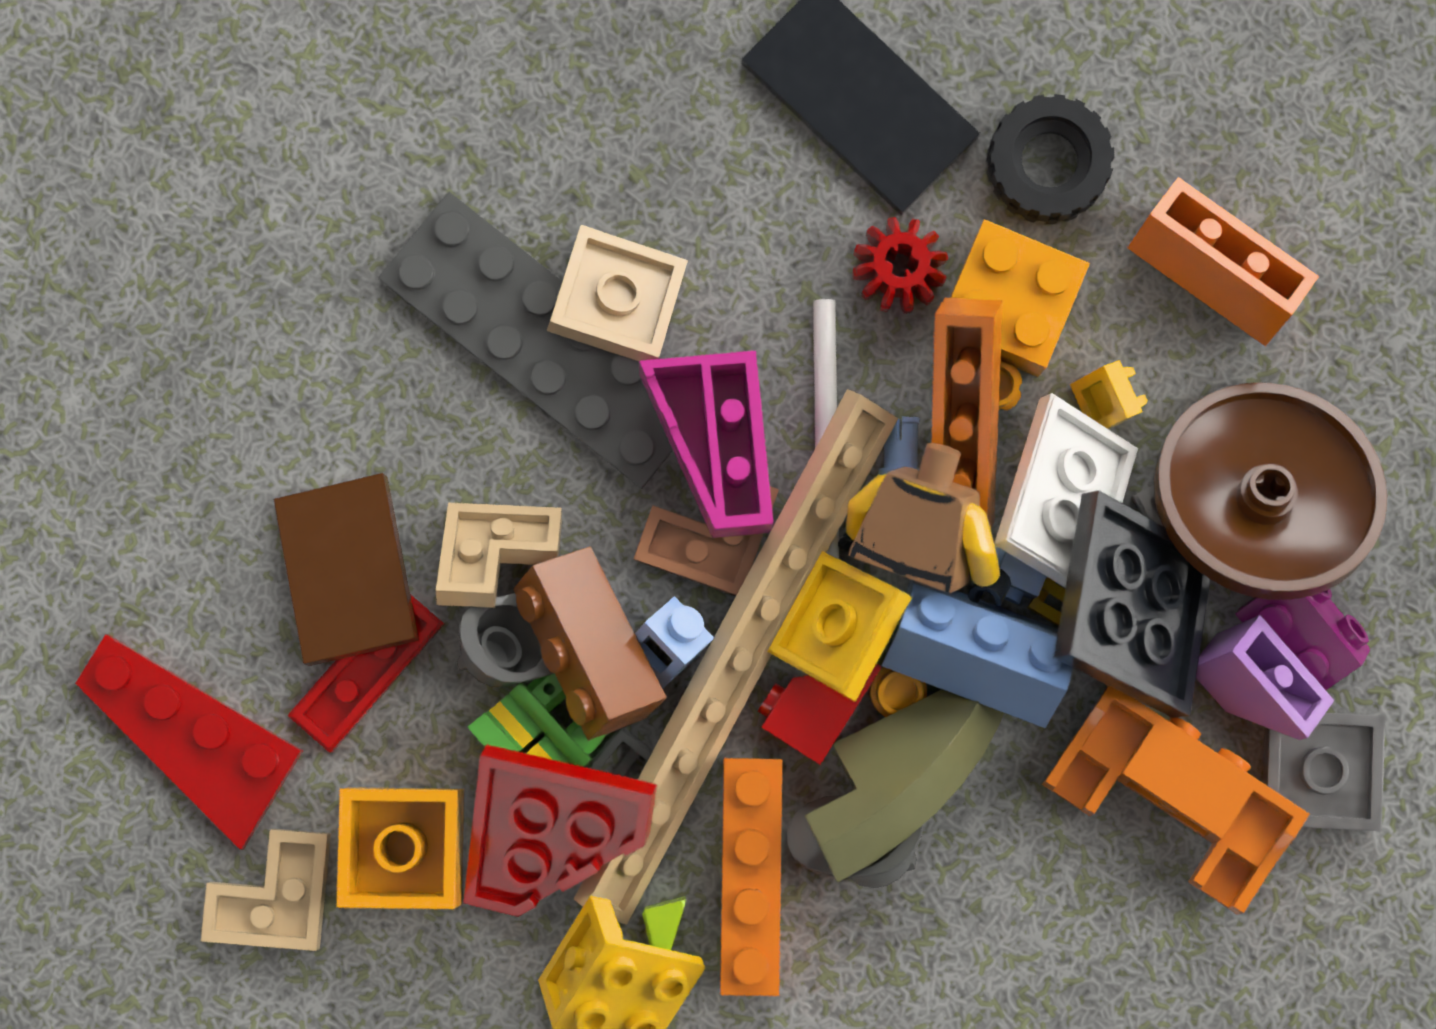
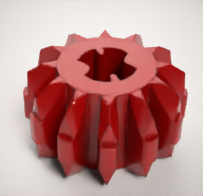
(881, 270)

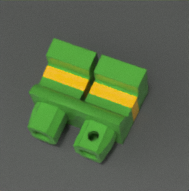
(527, 714)

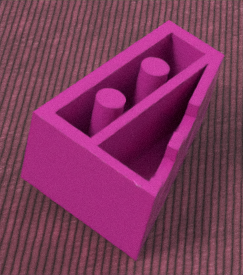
(717, 435)

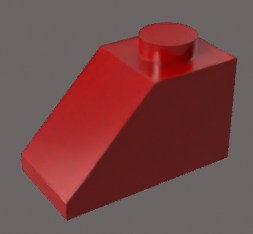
(809, 714)

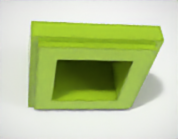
(663, 921)

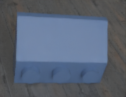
(979, 653)

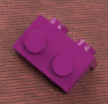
(1315, 632)

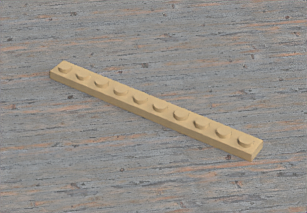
(742, 641)

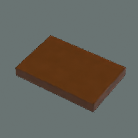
(346, 569)

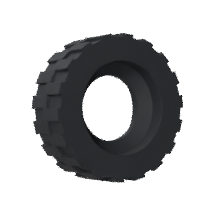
(1057, 117)

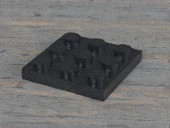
(1132, 607)

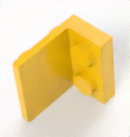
(611, 981)

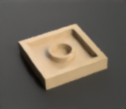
(617, 295)

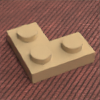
(482, 538)
(285, 909)

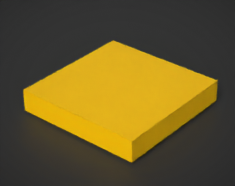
(839, 625)

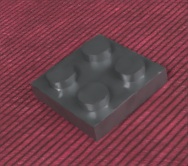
(1331, 772)

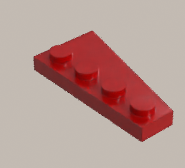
(197, 741)

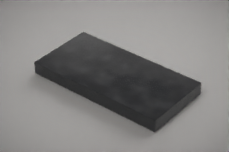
(860, 99)

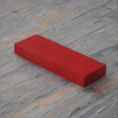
(357, 683)

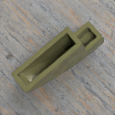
(900, 777)

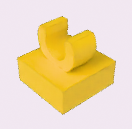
(1108, 395)

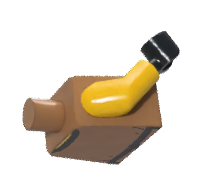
(926, 528)

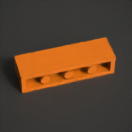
(968, 390)
(751, 877)

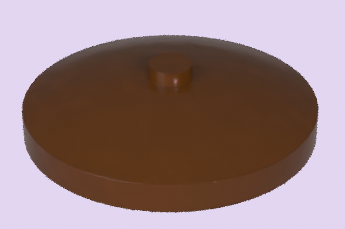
(1270, 491)

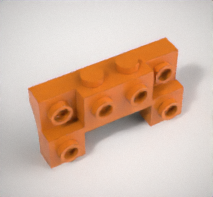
(1189, 782)

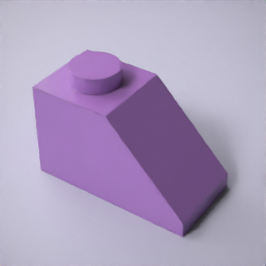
(1262, 680)

